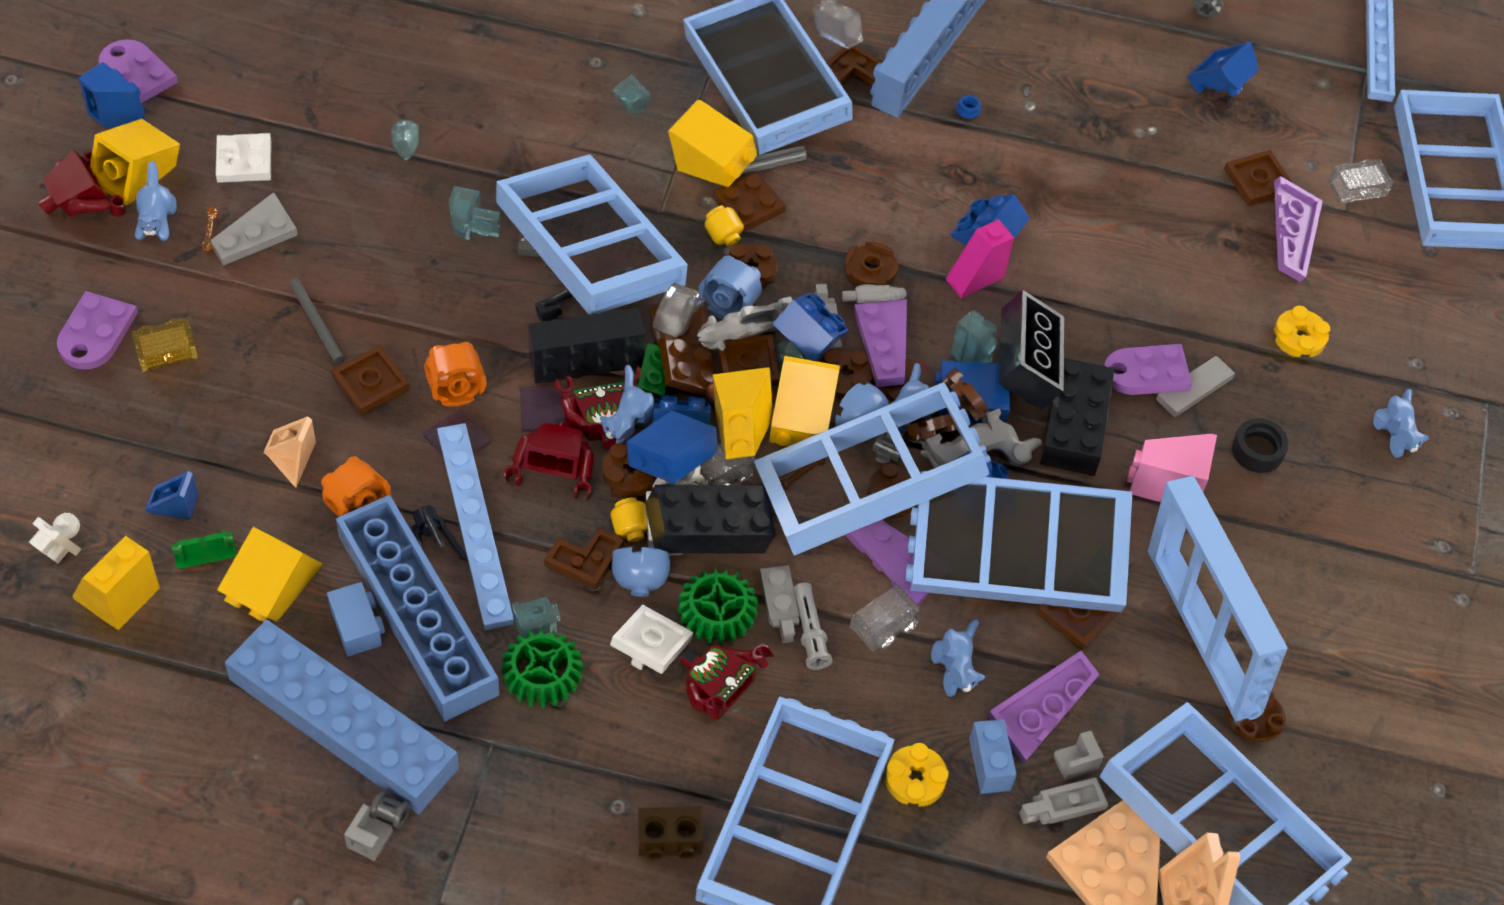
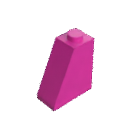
(982, 260)

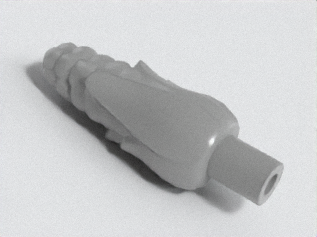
(873, 293)

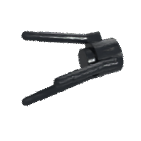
(550, 308)
(429, 525)

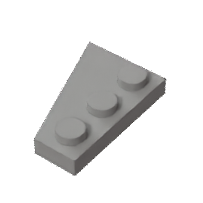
(254, 231)

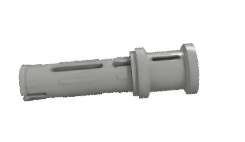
(813, 636)

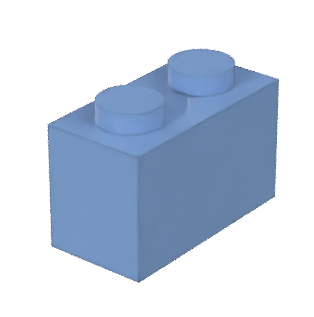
(355, 619)
(992, 756)

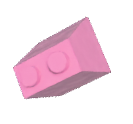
(1170, 460)

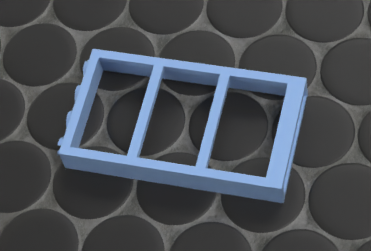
(1451, 103)
(609, 292)
(887, 501)
(1187, 507)
(823, 724)
(1236, 769)

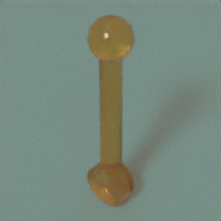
(211, 212)

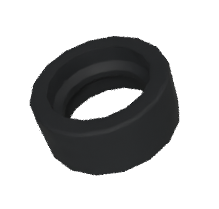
(1267, 430)

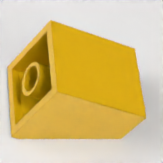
(711, 145)
(123, 157)
(803, 400)
(743, 410)
(267, 576)
(118, 583)

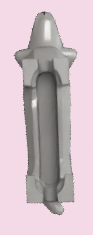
(741, 324)
(992, 434)

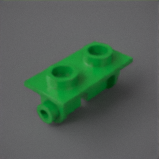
(652, 373)
(204, 549)

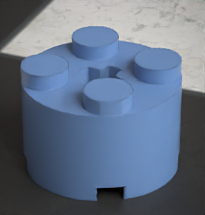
(730, 286)

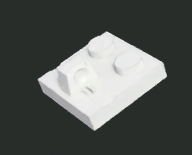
(243, 157)
(651, 639)

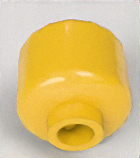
(724, 226)
(630, 519)

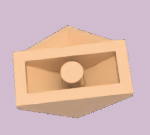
(291, 448)

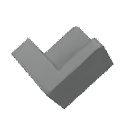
(1080, 758)
(367, 834)

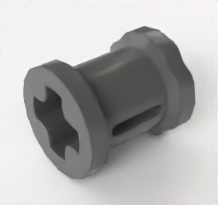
(390, 809)

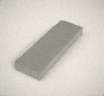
(1204, 381)

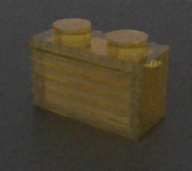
(164, 344)

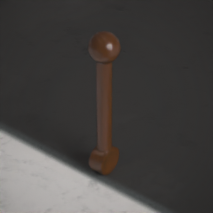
(786, 482)

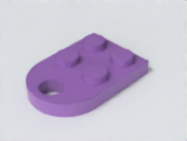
(139, 66)
(94, 327)
(1150, 369)

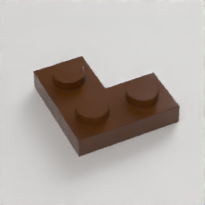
(853, 61)
(586, 564)

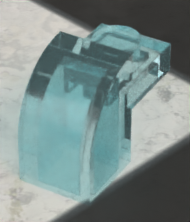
(468, 216)

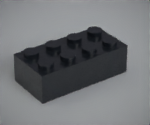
(586, 345)
(1031, 350)
(1078, 418)
(710, 518)

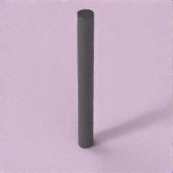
(316, 321)

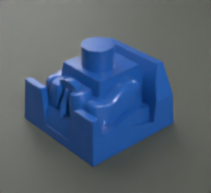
(1225, 69)

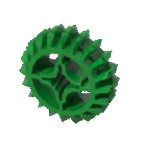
(732, 598)
(536, 681)

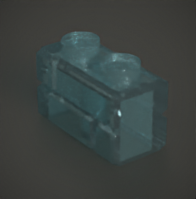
(974, 339)

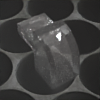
(676, 309)

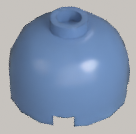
(860, 401)
(640, 570)

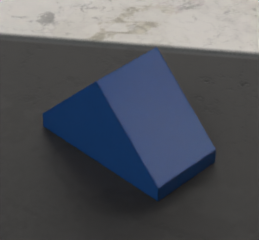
(174, 497)

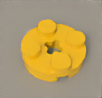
(1306, 321)
(913, 791)

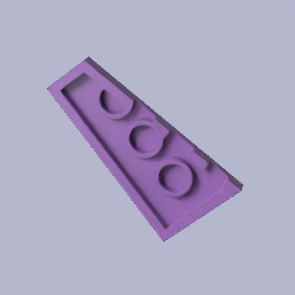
(1295, 227)
(884, 339)
(888, 552)
(1042, 704)

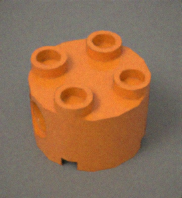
(455, 374)
(353, 487)

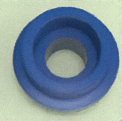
(968, 107)

